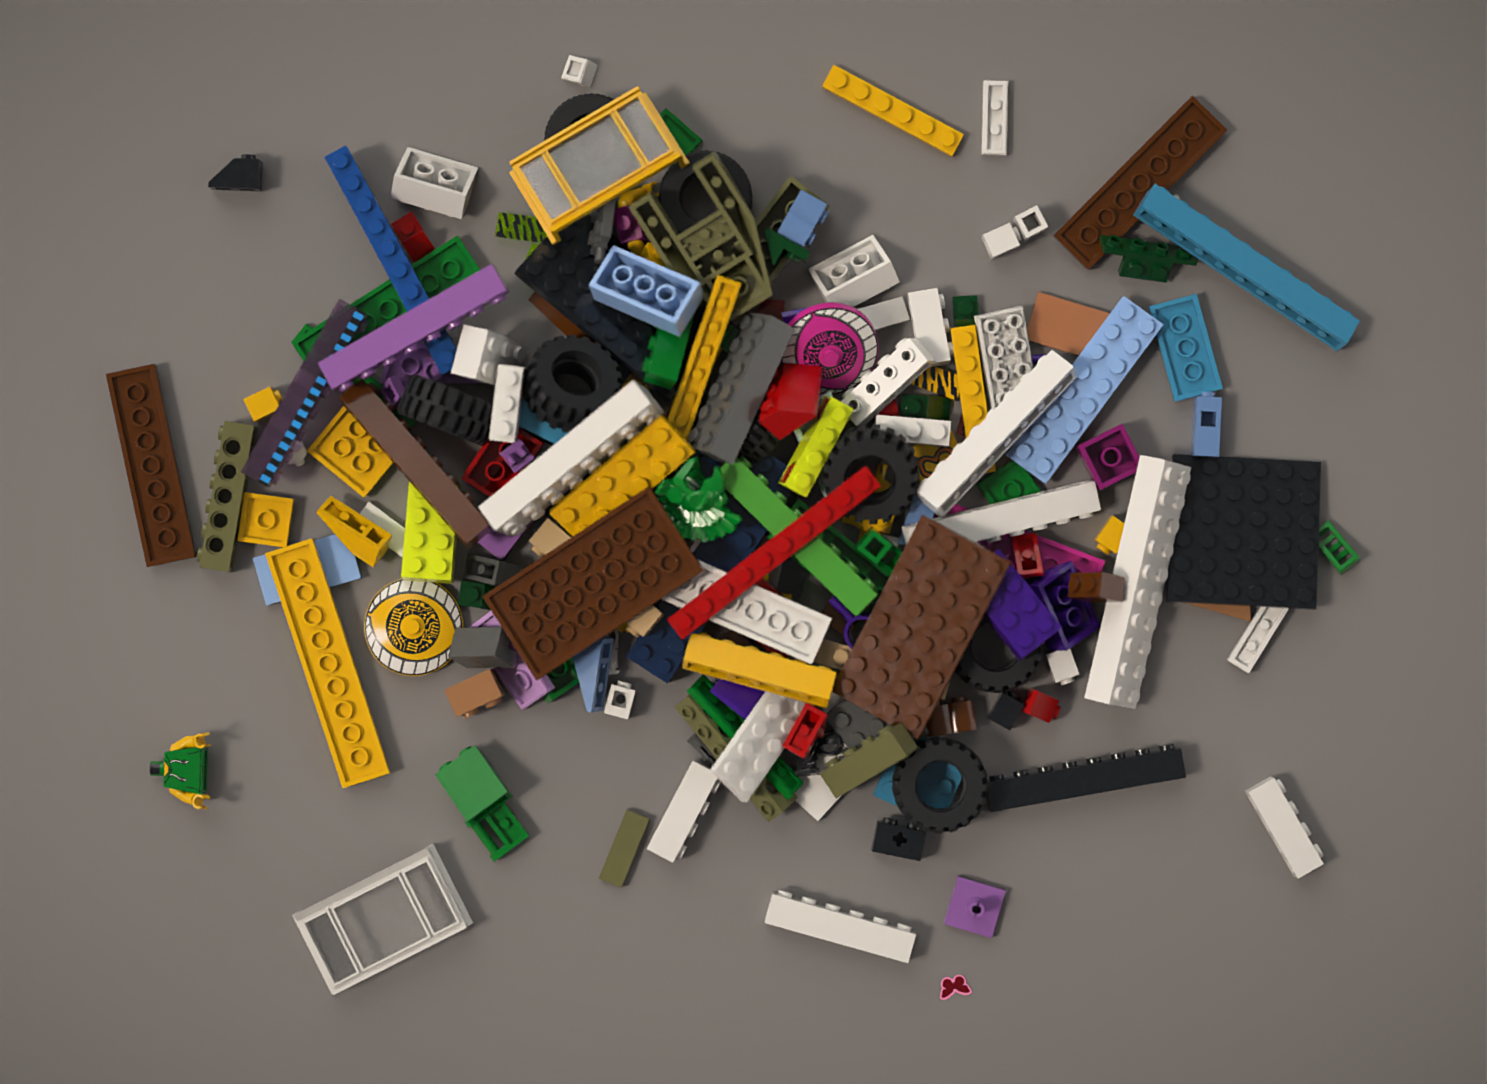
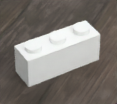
(930, 325)
(507, 403)
(917, 430)

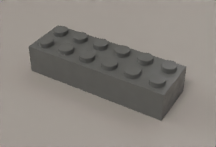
(740, 387)

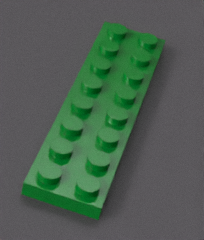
(436, 272)

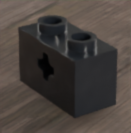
(909, 849)

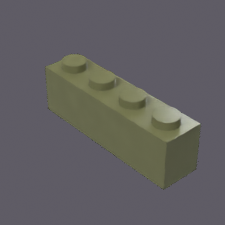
(868, 760)

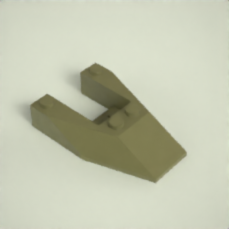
(717, 245)

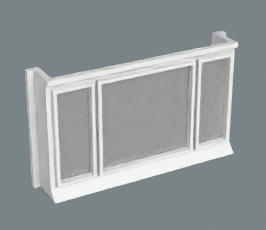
(383, 919)

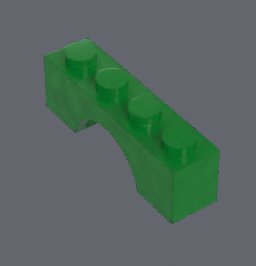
(879, 549)

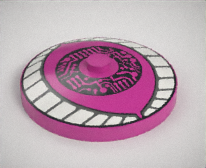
(837, 341)

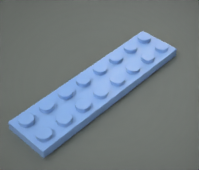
(1099, 373)

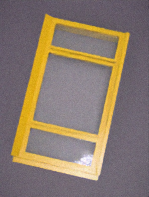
(595, 161)

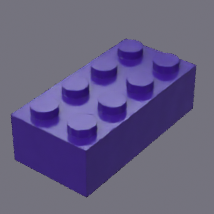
(1020, 615)

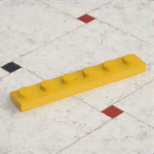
(892, 110)
(970, 378)

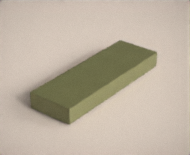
(624, 848)

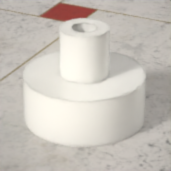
(300, 453)

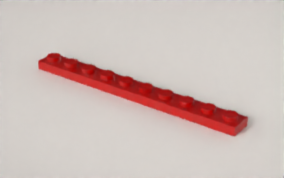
(774, 552)

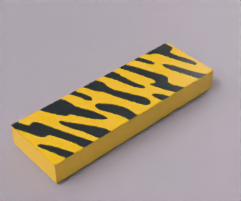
(938, 382)

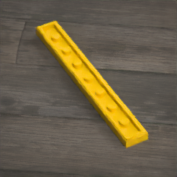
(703, 355)

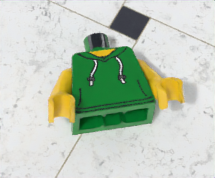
(185, 769)

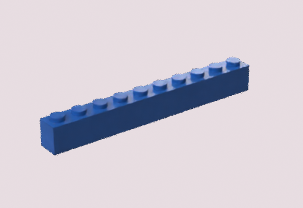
(387, 248)

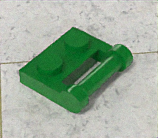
(506, 827)

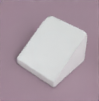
(579, 71)

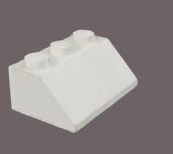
(433, 183)
(855, 273)

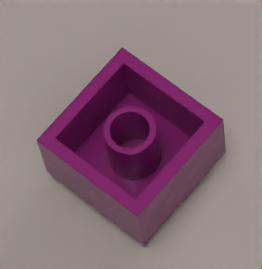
(1109, 457)

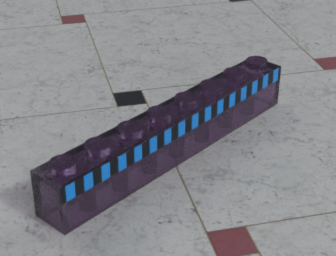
(302, 396)

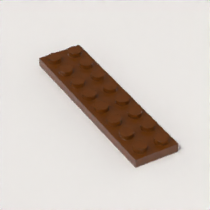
(1157, 162)
(151, 465)

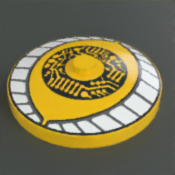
(412, 626)

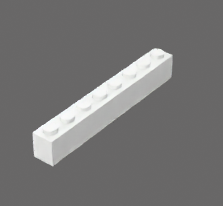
(996, 433)
(1021, 513)

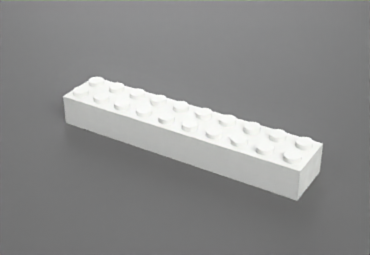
(1144, 563)

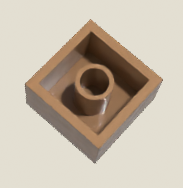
(475, 692)

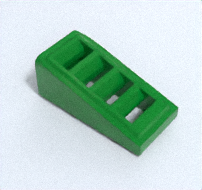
(1341, 569)

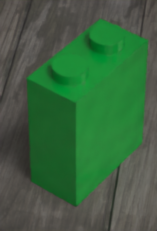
(473, 784)

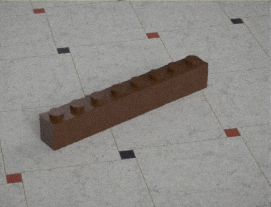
(415, 463)

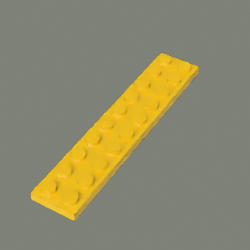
(327, 663)

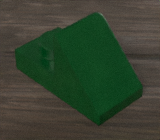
(777, 244)
(964, 310)
(925, 407)
(472, 593)

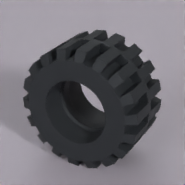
(758, 441)

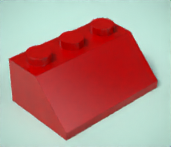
(791, 398)
(489, 470)

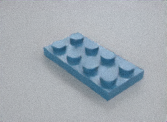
(1185, 348)

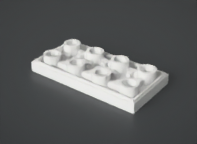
(1003, 351)

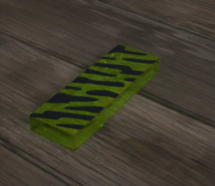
(519, 228)

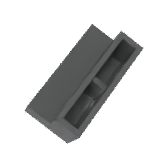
(482, 648)

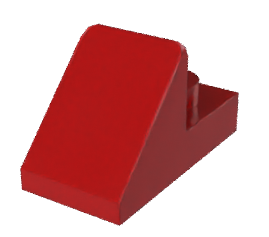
(413, 236)
(1027, 555)
(806, 729)

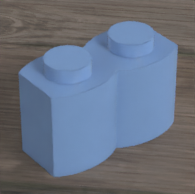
(802, 219)

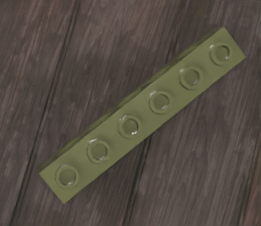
(225, 559)
(766, 796)

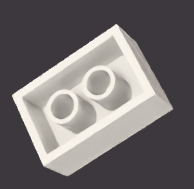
(482, 352)

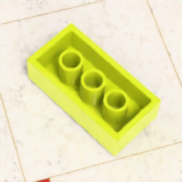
(428, 543)

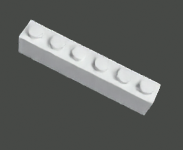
(840, 927)

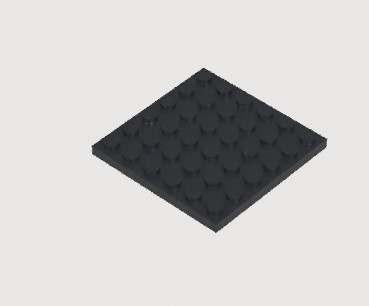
(1247, 533)

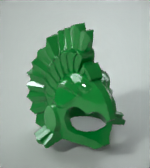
(698, 503)

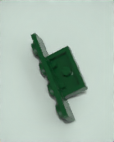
(1145, 258)

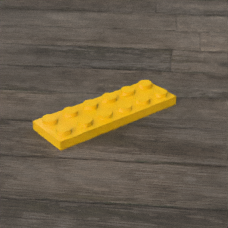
(629, 471)

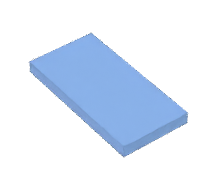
(336, 559)

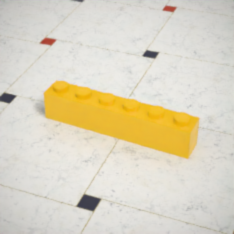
(759, 669)

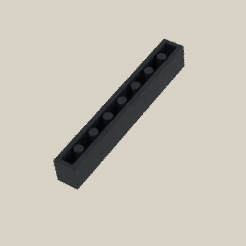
(1086, 778)

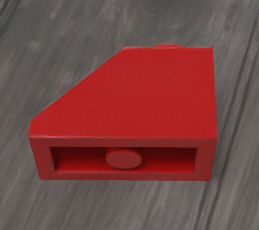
(1041, 706)

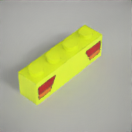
(815, 446)

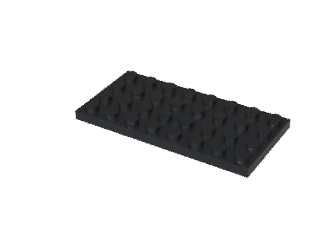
(563, 278)

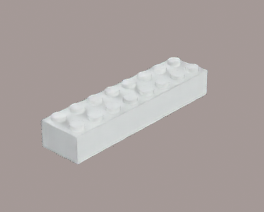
(571, 460)

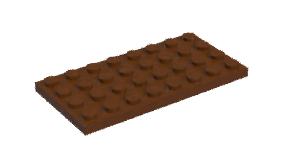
(593, 583)
(921, 626)

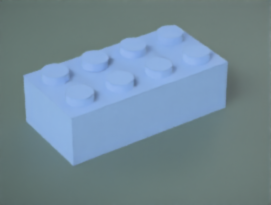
(646, 290)

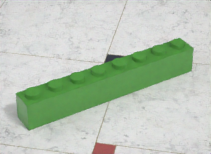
(816, 556)

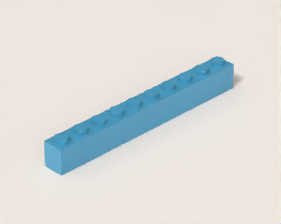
(1246, 267)

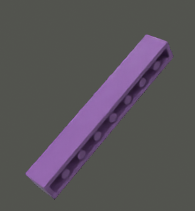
(413, 328)

